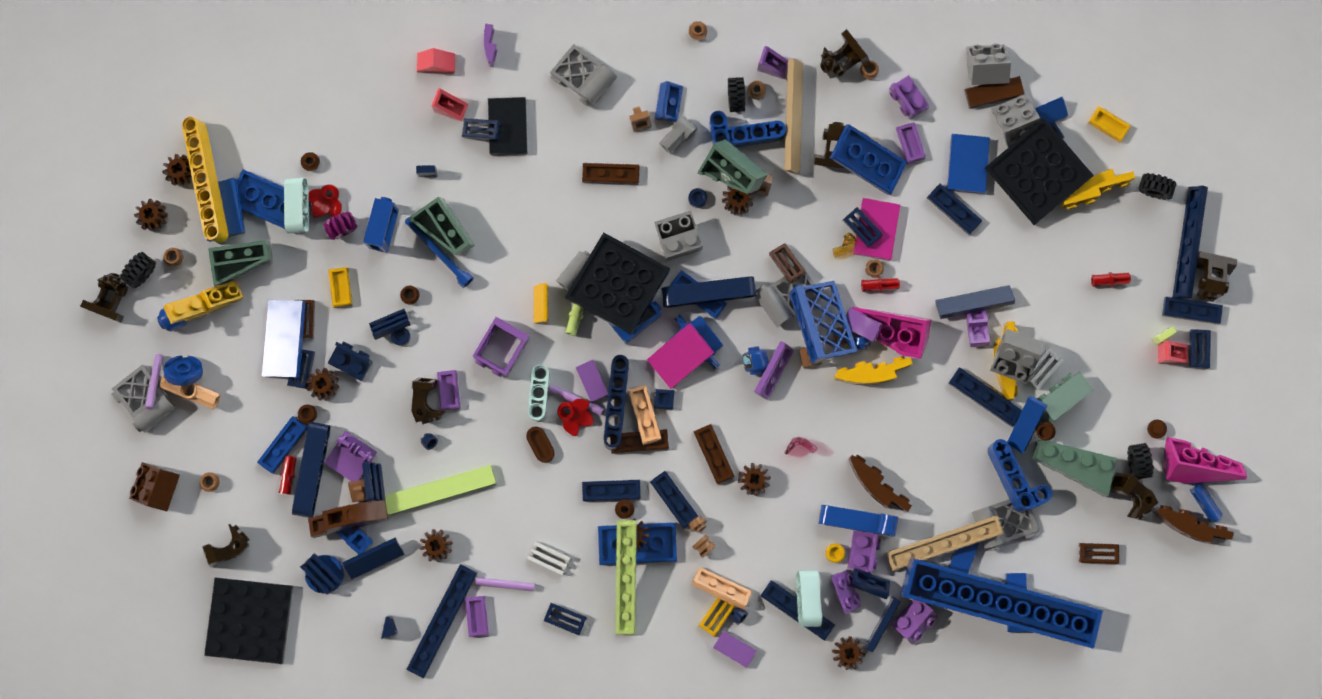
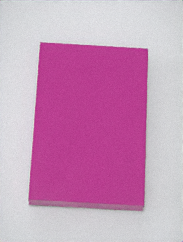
(885, 218)
(680, 355)

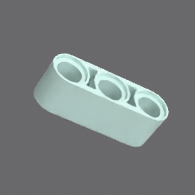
(296, 205)
(539, 402)
(808, 599)

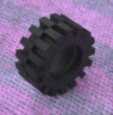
(736, 94)
(1157, 186)
(138, 270)
(1140, 461)

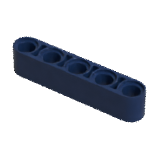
(708, 291)
(620, 393)
(311, 470)

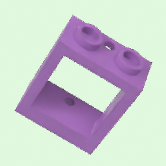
(498, 323)

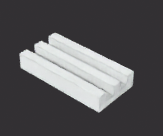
(1054, 356)
(534, 551)

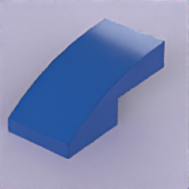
(356, 539)

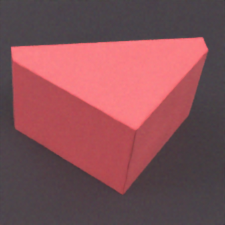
(436, 61)
(449, 105)
(1172, 353)

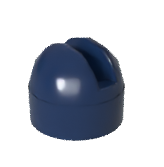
(429, 441)
(738, 615)

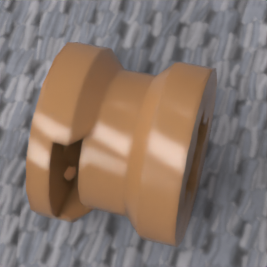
(702, 544)

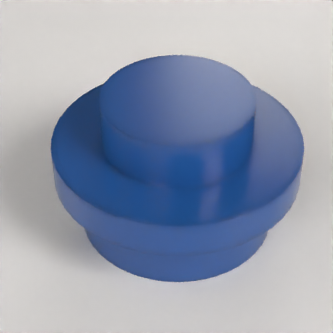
(861, 343)

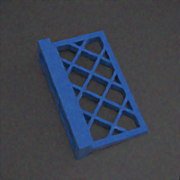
(809, 328)

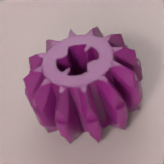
(340, 225)

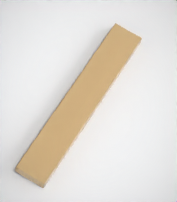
(793, 116)
(945, 542)

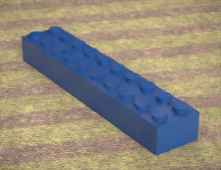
(1001, 603)

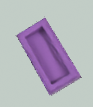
(910, 142)
(592, 381)
(448, 390)
(476, 616)
(734, 649)

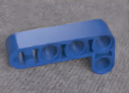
(746, 130)
(1016, 474)
(858, 520)

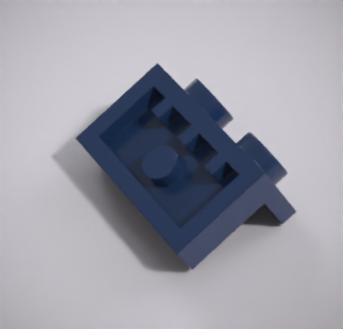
(350, 361)

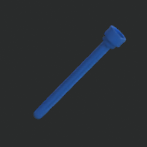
(464, 278)

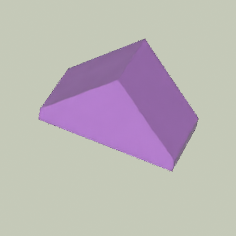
(773, 63)

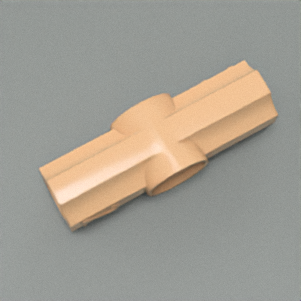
(201, 395)

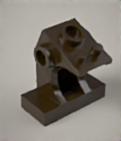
(851, 50)
(832, 132)
(1211, 286)
(100, 305)
(421, 388)
(1129, 484)
(218, 555)

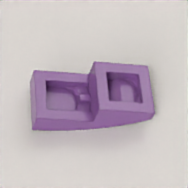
(490, 49)
(863, 325)
(978, 329)

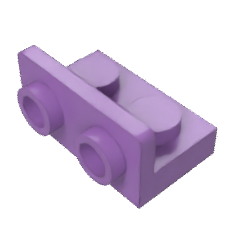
(908, 97)
(863, 551)

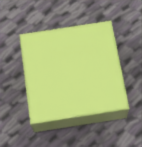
(1164, 335)

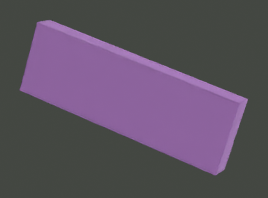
(774, 370)

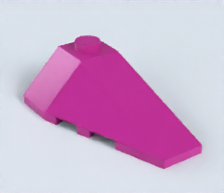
(901, 332)
(1191, 465)

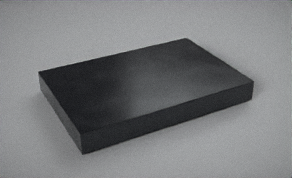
(513, 126)

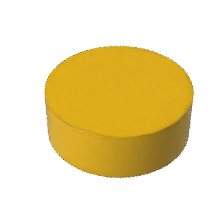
(835, 553)

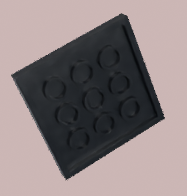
(1039, 171)
(617, 283)
(248, 620)

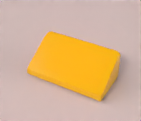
(541, 303)

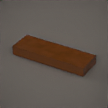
(993, 93)
(610, 173)
(632, 442)
(713, 454)

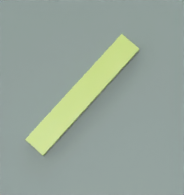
(440, 489)
(626, 577)

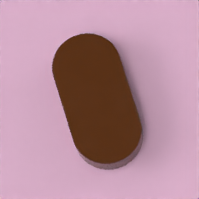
(540, 444)

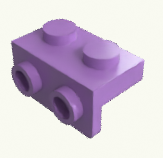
(914, 621)

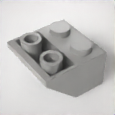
(988, 64)
(678, 236)
(1016, 356)

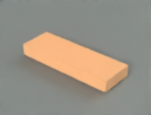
(644, 415)
(721, 588)

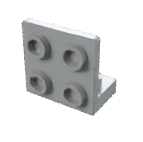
(1015, 118)

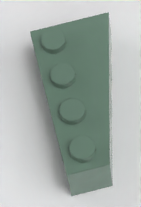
(1082, 466)

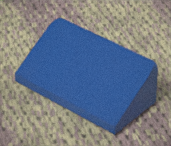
(668, 101)
(1053, 110)
(1206, 502)

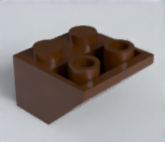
(154, 486)

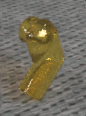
(847, 246)

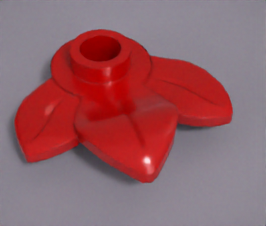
(324, 204)
(578, 416)

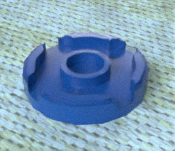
(183, 370)
(334, 564)

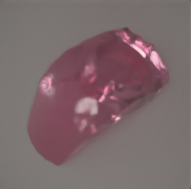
(801, 441)

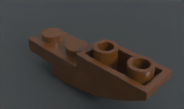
(871, 478)
(347, 517)
(1186, 525)

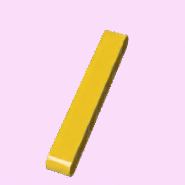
(210, 186)

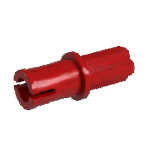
(1110, 279)
(880, 284)
(287, 475)

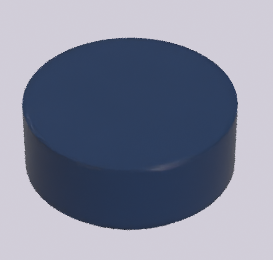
(697, 198)
(400, 337)

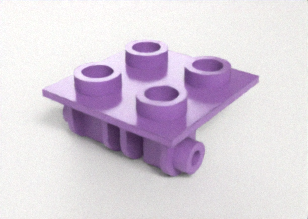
(349, 455)
(848, 596)

